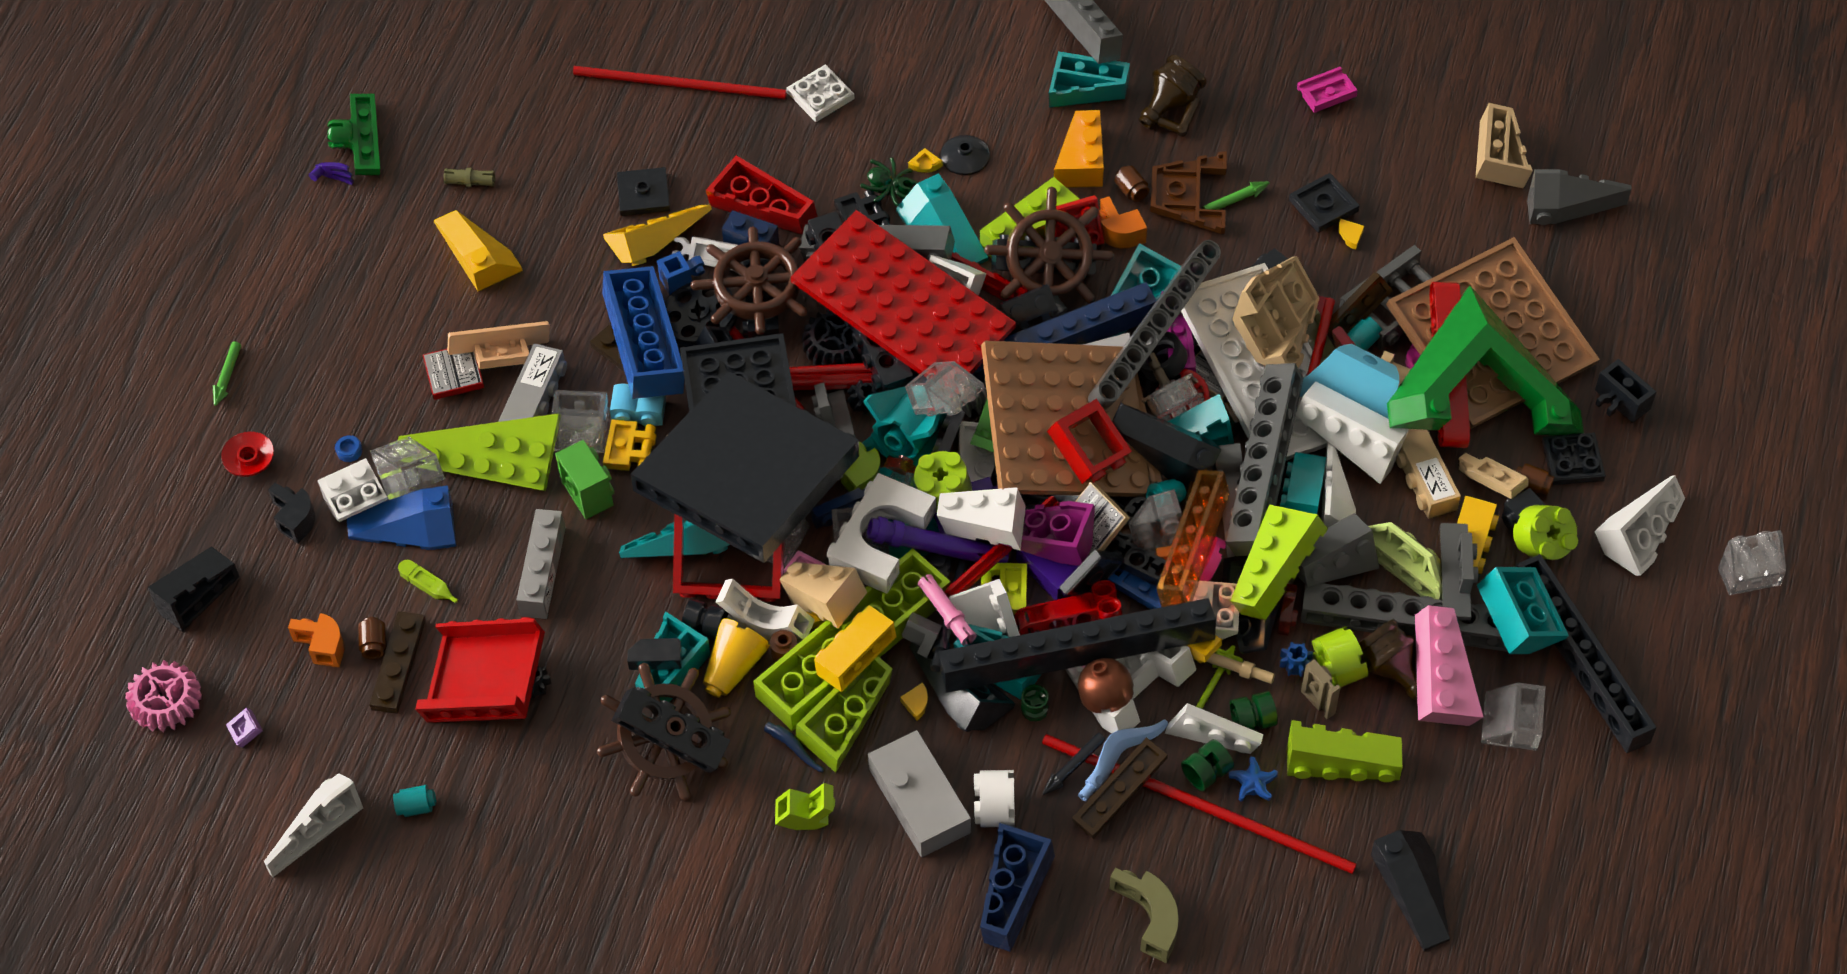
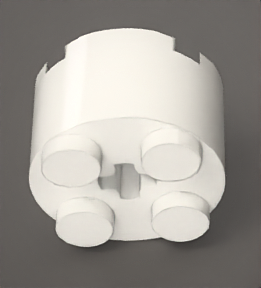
(996, 798)

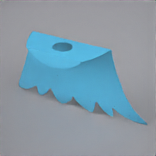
(1357, 377)

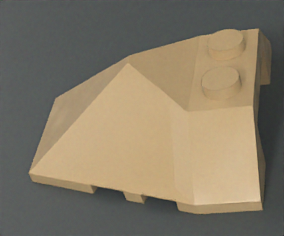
(1276, 313)

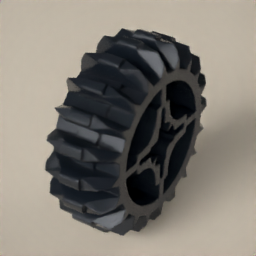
(833, 345)

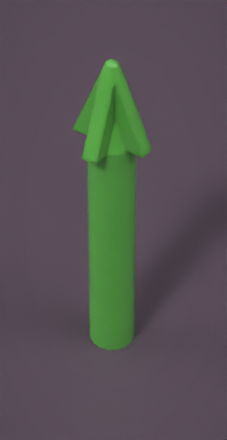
(1254, 189)
(219, 391)

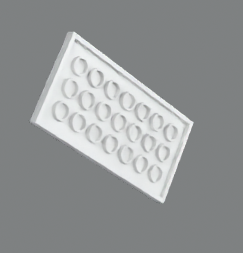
(1239, 375)

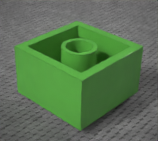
(585, 478)

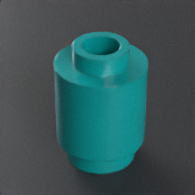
(1365, 333)
(1167, 485)
(414, 801)

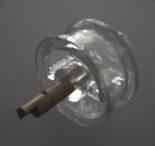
(1172, 395)

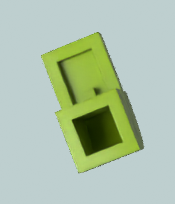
(862, 470)
(804, 810)

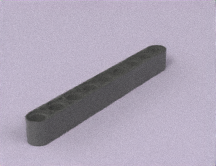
(1175, 297)

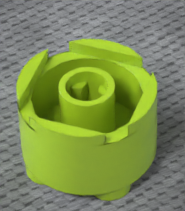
(942, 474)
(1545, 531)
(1341, 656)

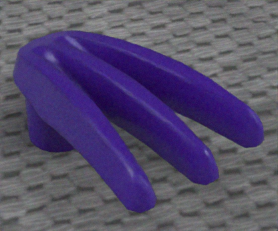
(332, 170)

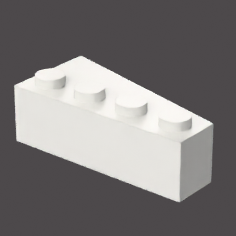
(1352, 430)

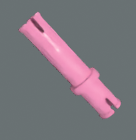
(952, 617)

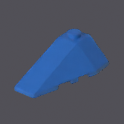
(415, 519)

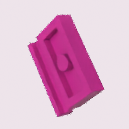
(1327, 89)

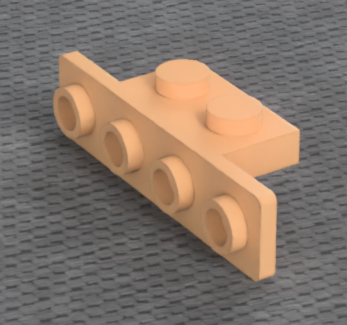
(499, 345)

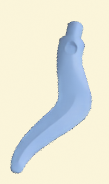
(1111, 751)

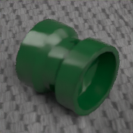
(1034, 696)

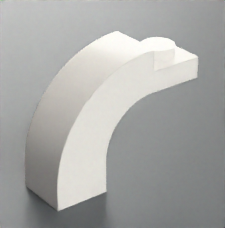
(760, 616)

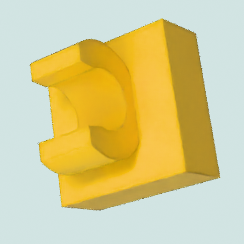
(1204, 650)

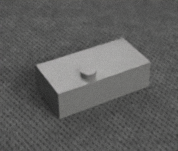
(919, 793)

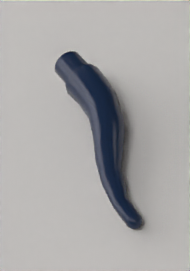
(788, 738)

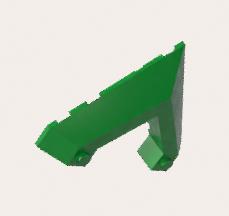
(1470, 336)

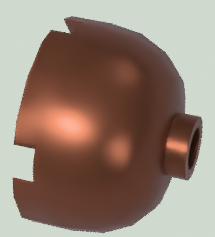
(1105, 685)

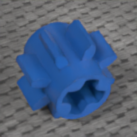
(1289, 657)

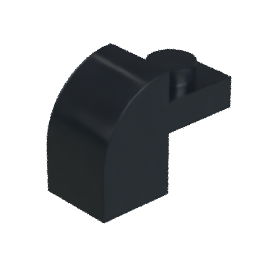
(296, 512)

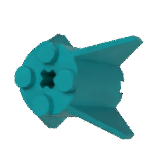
(898, 428)

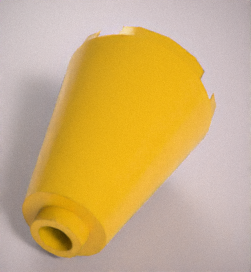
(732, 657)

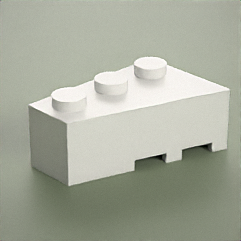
(984, 514)

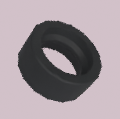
(1175, 363)

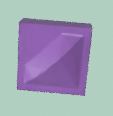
(244, 727)

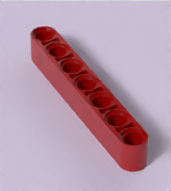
(1456, 432)

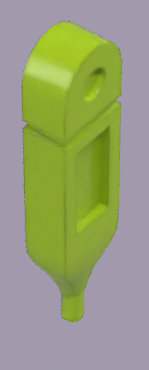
(425, 580)

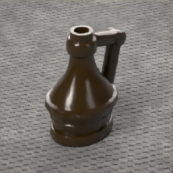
(1174, 87)
(1391, 654)

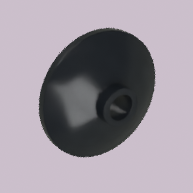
(968, 161)

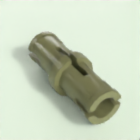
(469, 177)

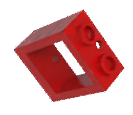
(1073, 452)

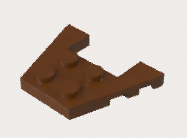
(1177, 191)

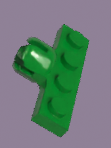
(358, 134)

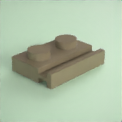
(1319, 689)

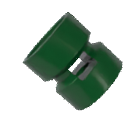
(1258, 711)
(1207, 765)

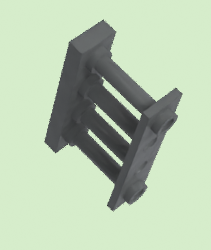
(1392, 273)

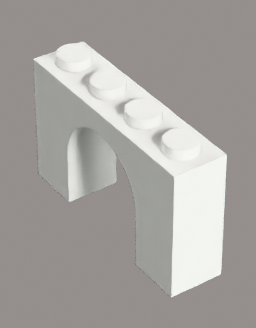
(885, 499)

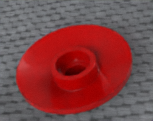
(243, 447)

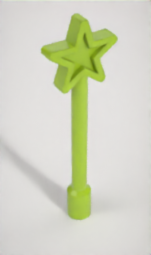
(1229, 654)

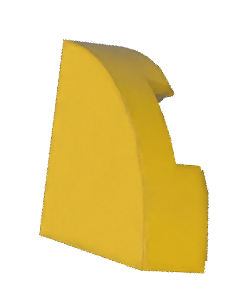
(925, 162)
(1350, 233)
(916, 701)

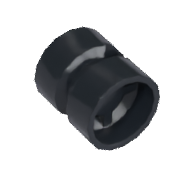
(704, 618)

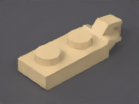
(1493, 475)

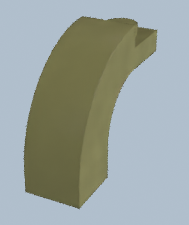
(1160, 905)

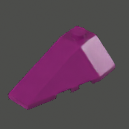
(1059, 532)

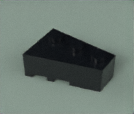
(193, 587)

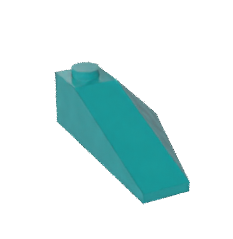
(695, 542)

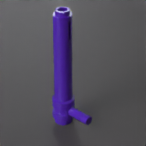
(899, 534)

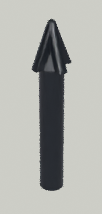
(1055, 781)

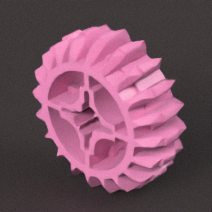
(157, 711)

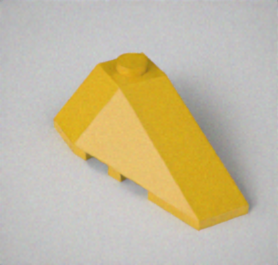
(638, 242)
(479, 253)

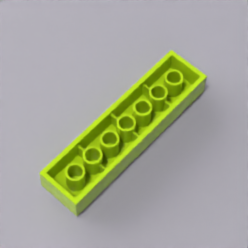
(792, 684)

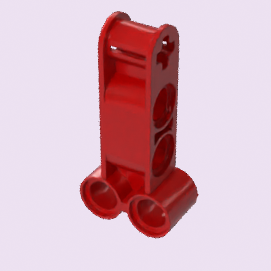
(1072, 610)

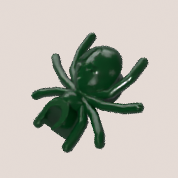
(884, 181)

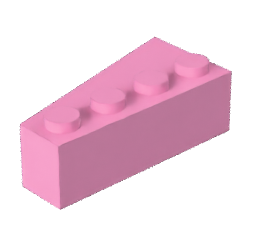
(1443, 671)

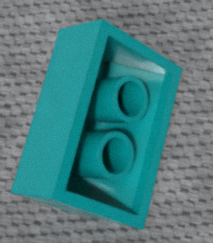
(1521, 609)

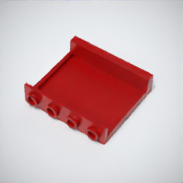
(483, 670)

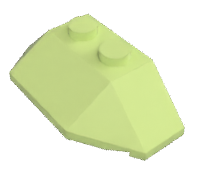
(1408, 559)

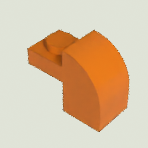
(1123, 229)
(324, 639)

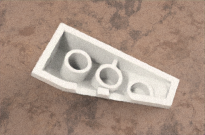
(1337, 499)
(1637, 529)
(323, 813)

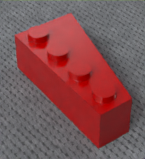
(761, 196)

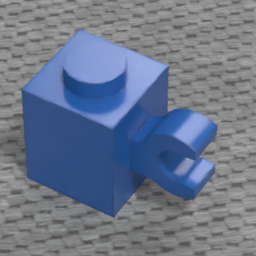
(677, 272)

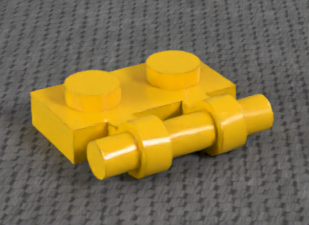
(621, 442)

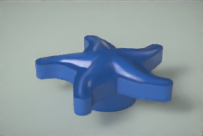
(1253, 780)

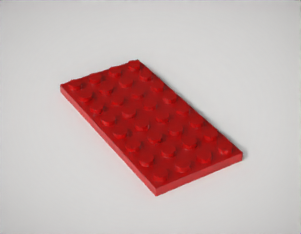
(900, 298)

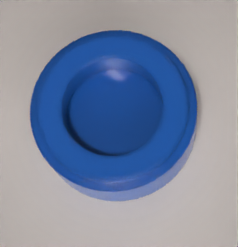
(348, 448)

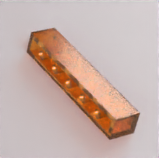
(1193, 538)

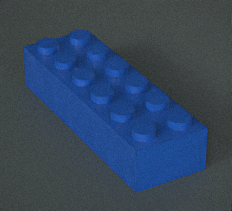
(643, 332)

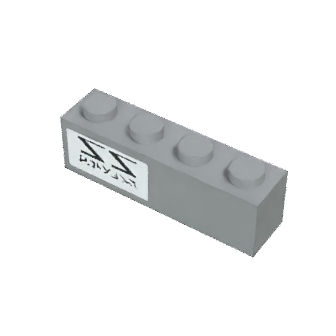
(535, 384)
(541, 564)

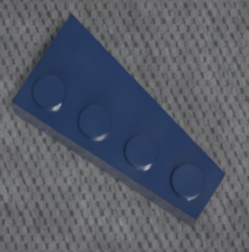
(1014, 882)

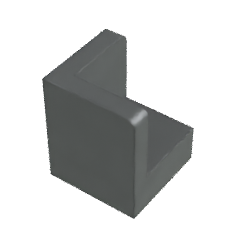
(921, 632)

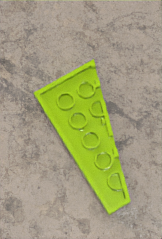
(502, 452)

